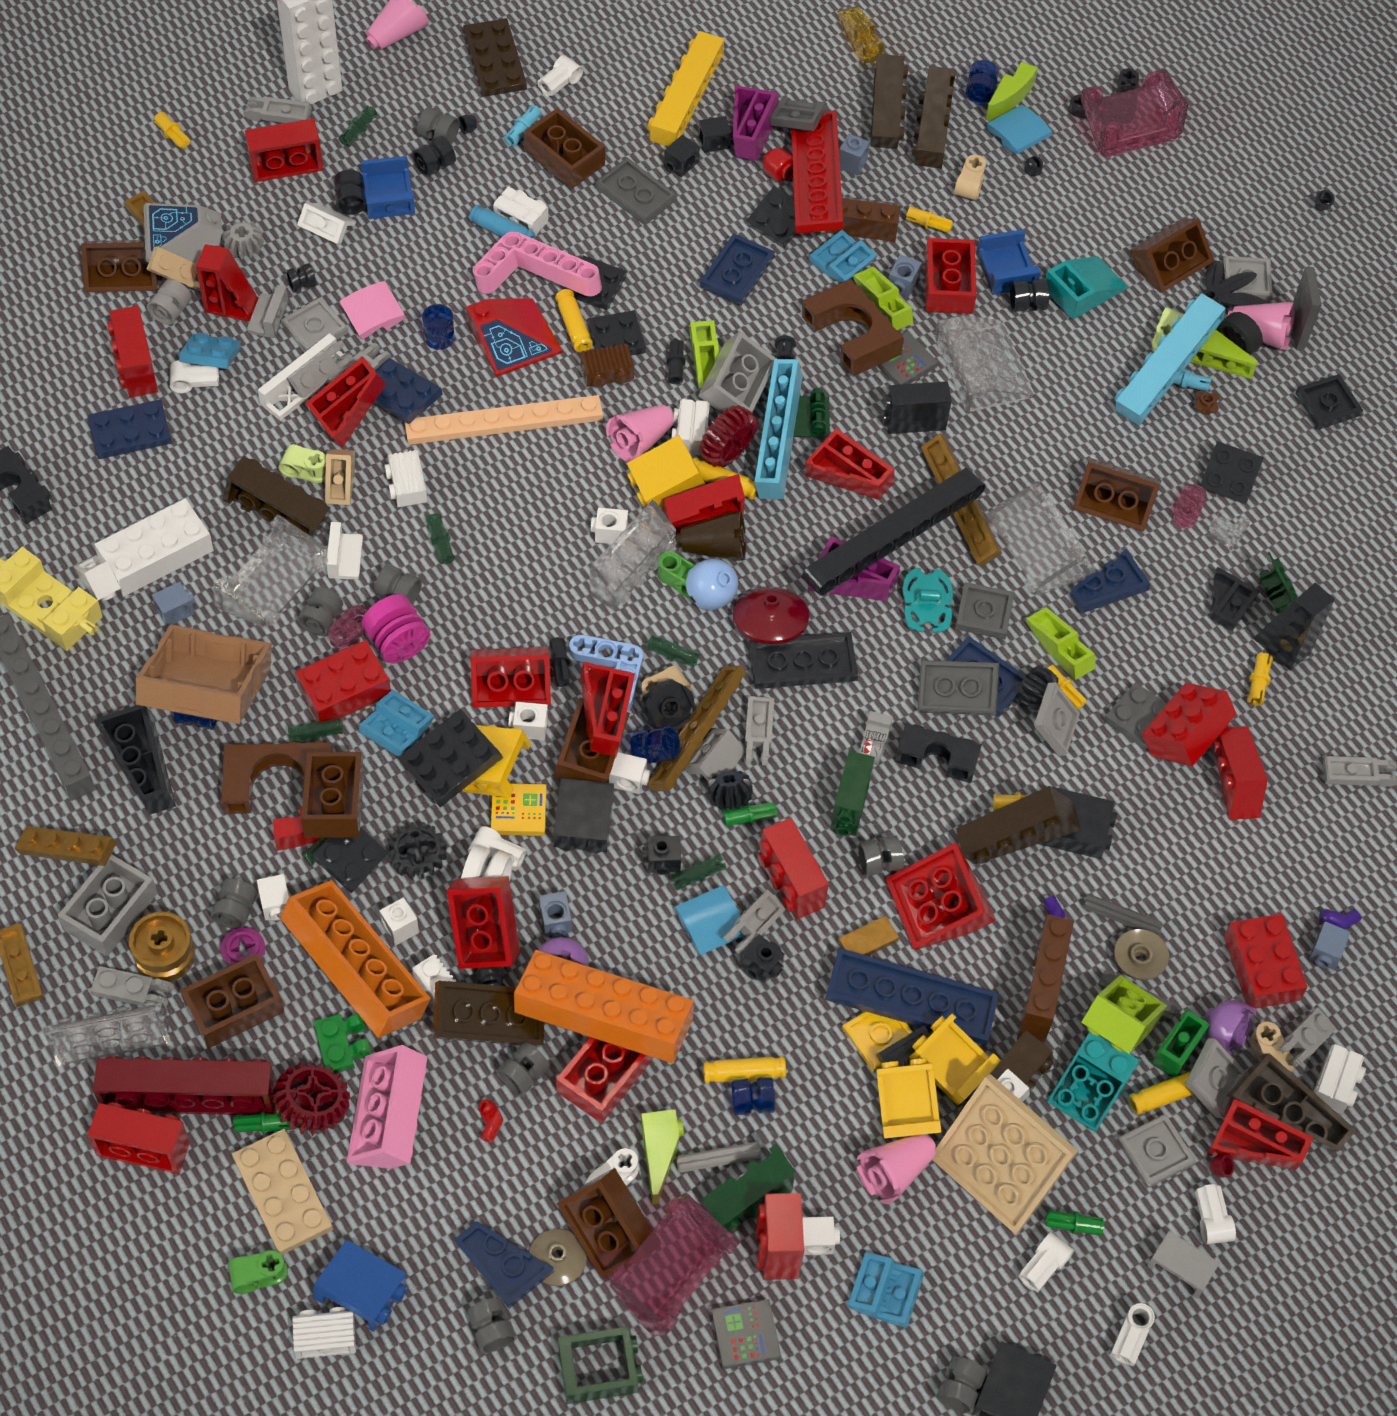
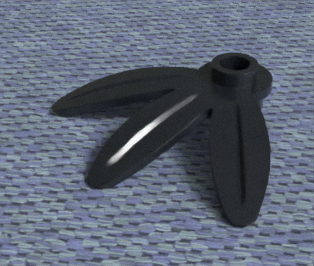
(1223, 293)

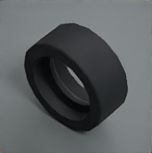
(1246, 327)

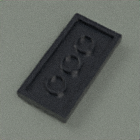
(804, 661)

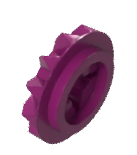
(231, 944)

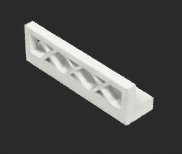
(281, 389)

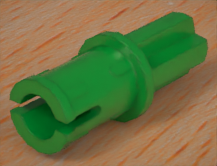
(750, 814)
(261, 1122)
(1075, 1222)

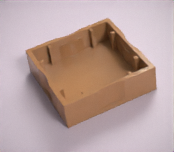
(203, 674)

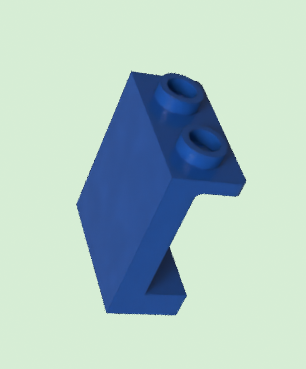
(387, 187)
(1005, 260)
(361, 1284)

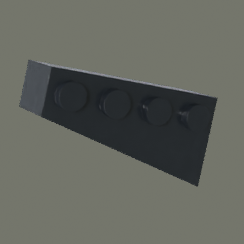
(1297, 628)
(138, 749)

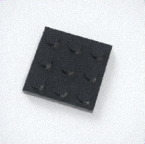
(450, 757)

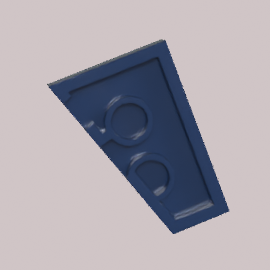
(1111, 584)
(504, 1266)

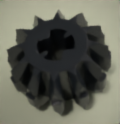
(1034, 686)
(730, 790)

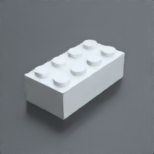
(155, 546)

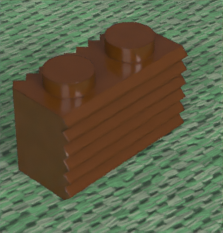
(607, 365)

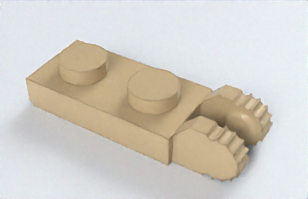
(173, 267)

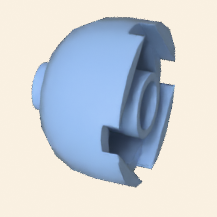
(712, 584)

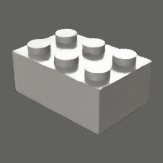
(738, 374)
(107, 905)

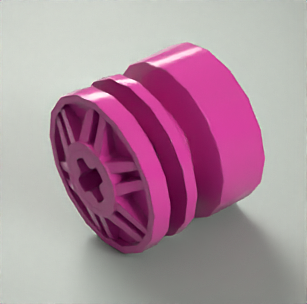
(396, 628)

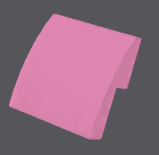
(372, 309)

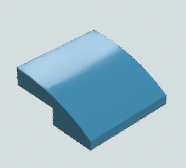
(1019, 129)
(842, 257)
(396, 723)
(709, 919)
(886, 1289)

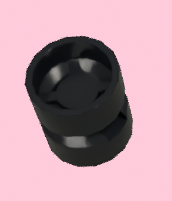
(433, 156)
(350, 192)
(1029, 295)

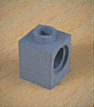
(853, 154)
(905, 274)
(174, 603)
(555, 904)
(1329, 946)

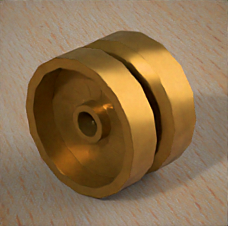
(162, 946)

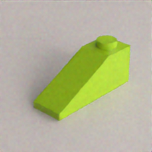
(1225, 356)
(661, 1142)

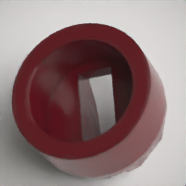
(1222, 1166)

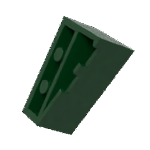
(740, 1197)

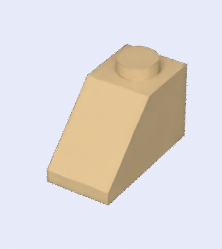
(339, 476)

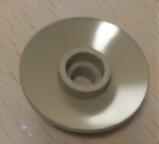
(1144, 944)
(566, 1267)

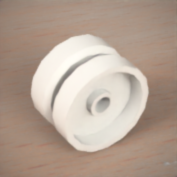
(482, 864)

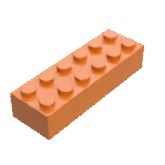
(355, 958)
(604, 1006)

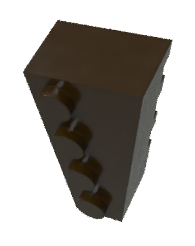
(887, 101)
(933, 117)
(273, 496)
(1019, 826)
(1026, 1060)
(1283, 1096)

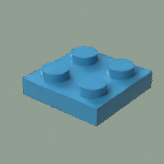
(210, 350)

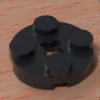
(659, 695)

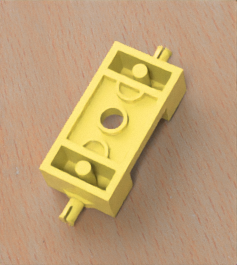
(27, 585)

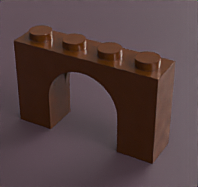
(850, 303)
(247, 761)
(1047, 977)

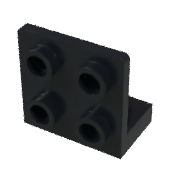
(1231, 472)

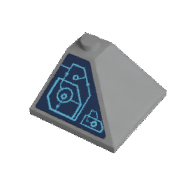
(181, 229)

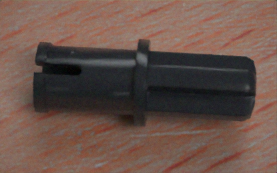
(676, 361)
(559, 661)

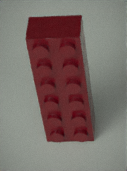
(186, 1085)

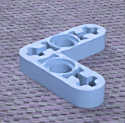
(622, 664)

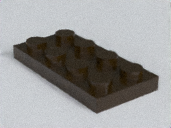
(495, 57)
(482, 1015)

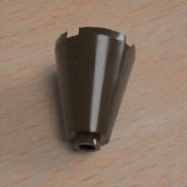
(715, 537)

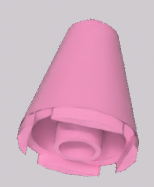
(395, 22)
(1273, 320)
(638, 430)
(895, 1165)

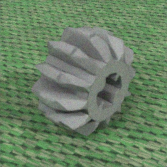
(243, 239)

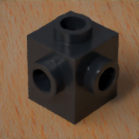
(662, 854)
(762, 959)

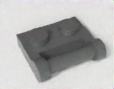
(798, 114)

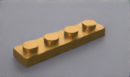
(65, 845)

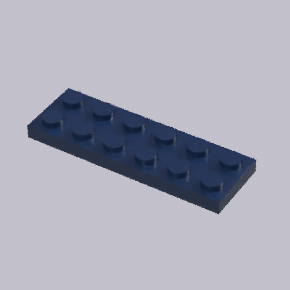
(910, 994)

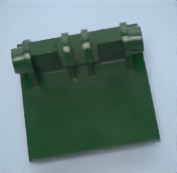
(813, 415)
(1277, 585)

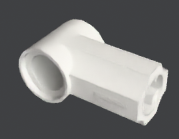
(563, 72)
(185, 376)
(491, 839)
(1215, 1223)
(1049, 1257)
(1132, 1335)

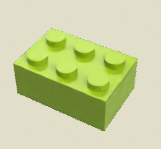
(1123, 1014)

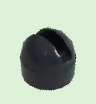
(468, 123)
(1031, 166)
(1324, 197)

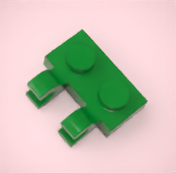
(334, 1043)

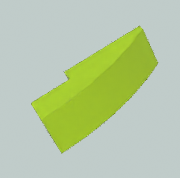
(1012, 90)
(885, 297)
(704, 348)
(1062, 643)

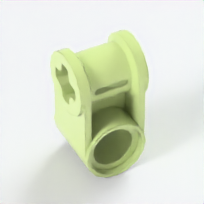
(1165, 325)
(301, 463)

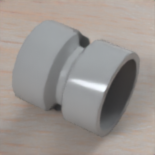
(169, 301)

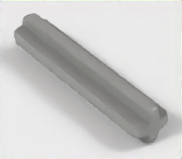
(718, 1157)

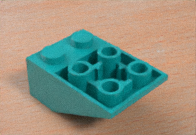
(1082, 284)
(1093, 1081)

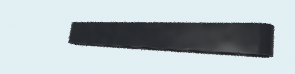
(893, 531)

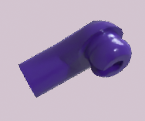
(1054, 907)
(1340, 920)

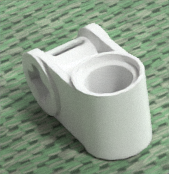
(627, 1174)

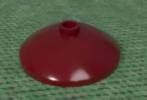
(771, 615)

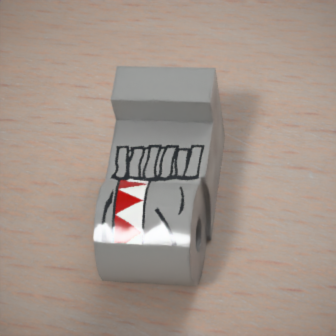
(876, 735)

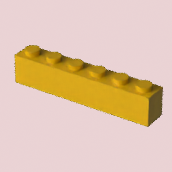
(686, 88)

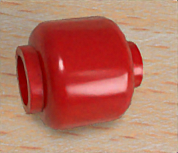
(778, 164)

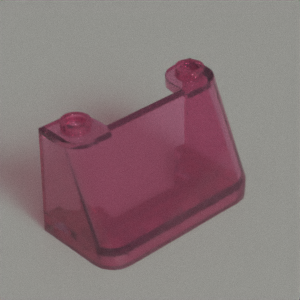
(1136, 116)
(671, 1264)

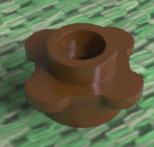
(1206, 407)

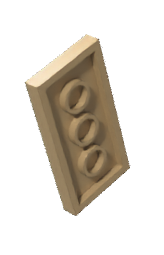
(282, 1192)

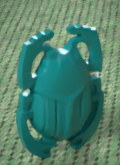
(927, 599)

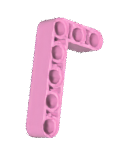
(539, 258)

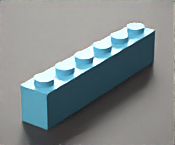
(1169, 359)
(778, 429)

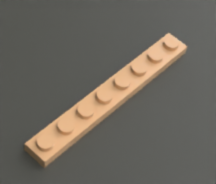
(504, 419)

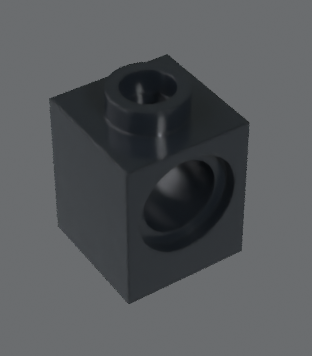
(715, 134)
(681, 156)

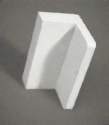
(324, 222)
(343, 553)

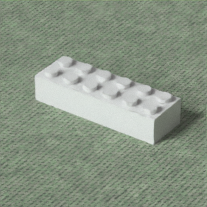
(310, 48)

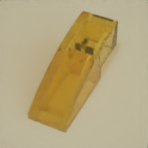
(861, 34)

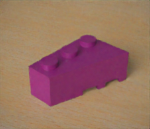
(752, 120)
(872, 583)

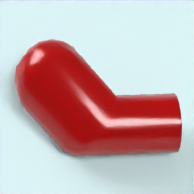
(492, 1119)

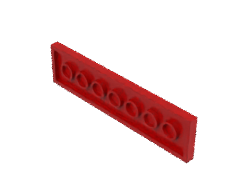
(817, 177)

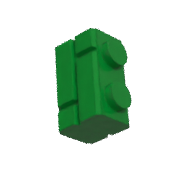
(1180, 1043)

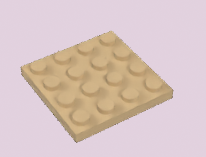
(1003, 1154)

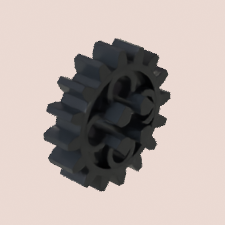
(408, 862)

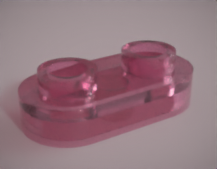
(1189, 504)
(347, 627)

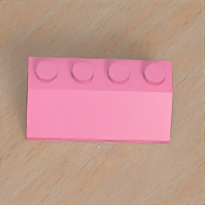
(387, 1108)

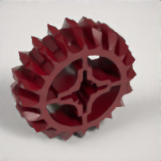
(728, 436)
(300, 1108)

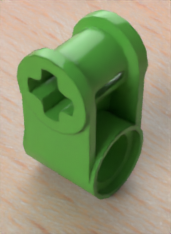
(677, 576)
(253, 1271)

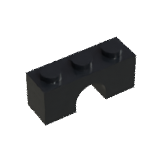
(29, 498)
(919, 743)

